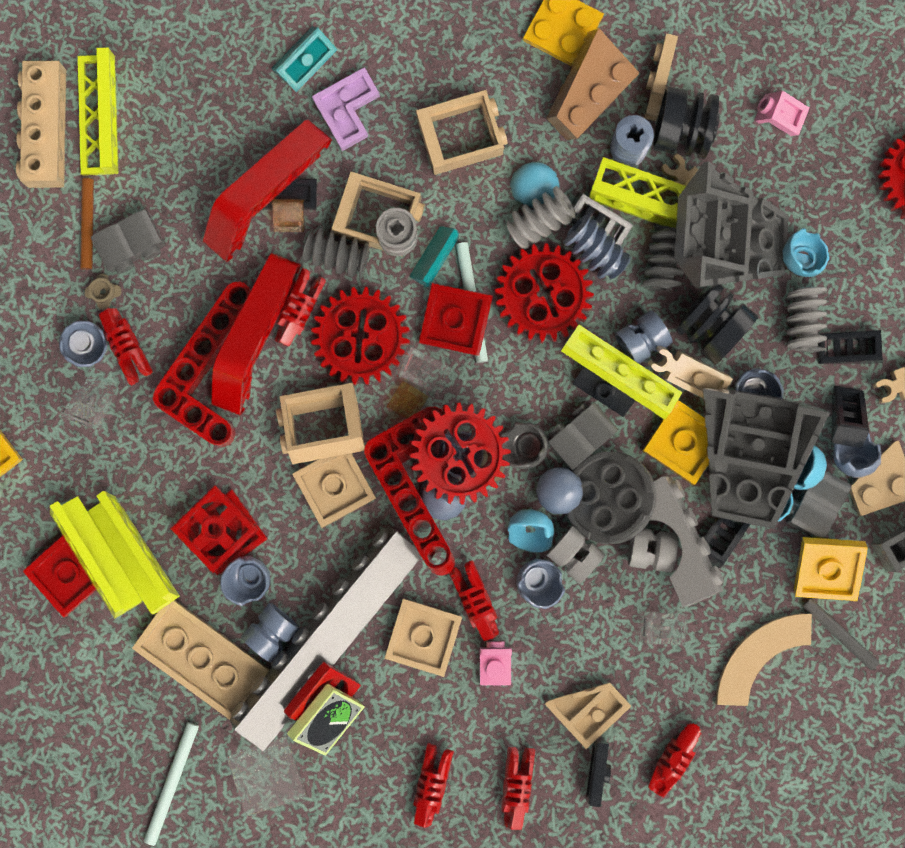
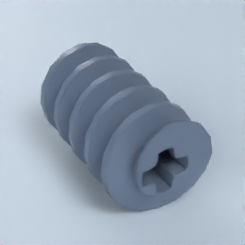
(631, 140)
(597, 247)

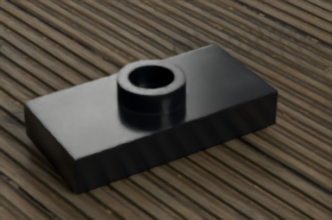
(603, 391)
(598, 772)

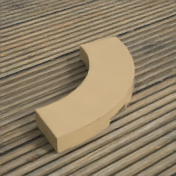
(756, 651)

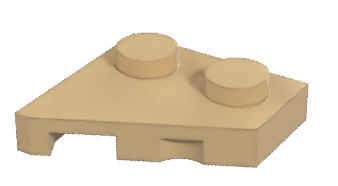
(884, 486)
(589, 711)

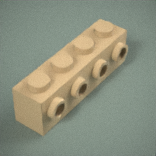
(42, 124)

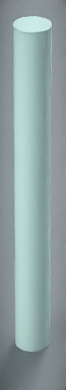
(469, 284)
(171, 783)

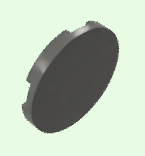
(615, 498)

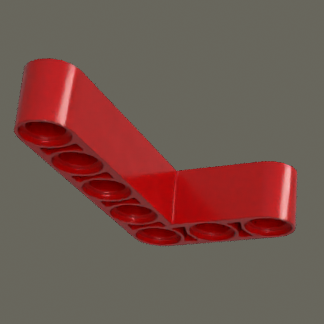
(259, 186)
(249, 334)
(201, 364)
(405, 489)

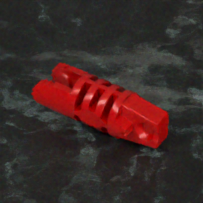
(298, 308)
(124, 345)
(476, 601)
(675, 760)
(431, 786)
(517, 787)

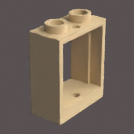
(453, 107)
(350, 197)
(314, 401)

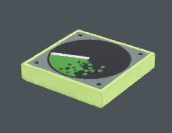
(325, 719)

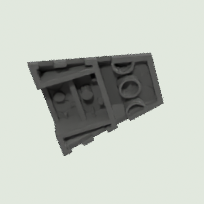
(727, 231)
(757, 452)

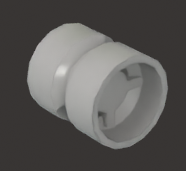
(396, 231)
(565, 549)
(663, 551)

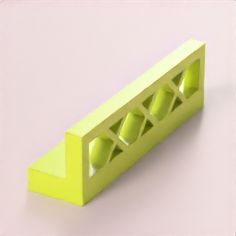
(105, 113)
(634, 203)
(622, 372)
(132, 553)
(95, 556)

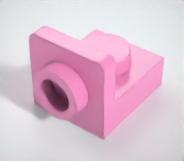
(782, 111)
(495, 664)

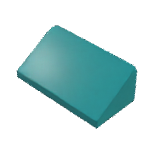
(304, 58)
(434, 255)

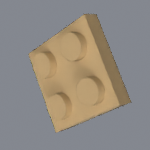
(334, 487)
(423, 637)

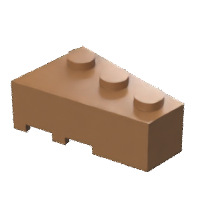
(591, 86)

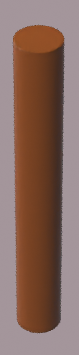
(87, 208)

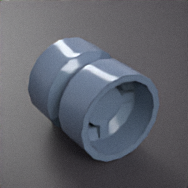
(643, 337)
(270, 632)

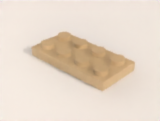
(200, 658)

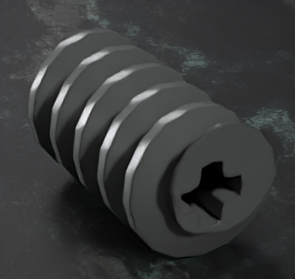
(336, 253)
(662, 262)

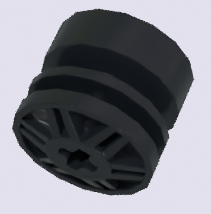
(686, 122)
(716, 323)

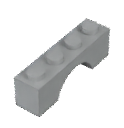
(695, 576)

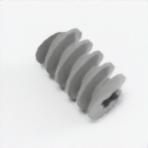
(542, 219)
(806, 319)

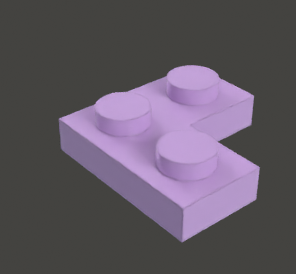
(339, 104)

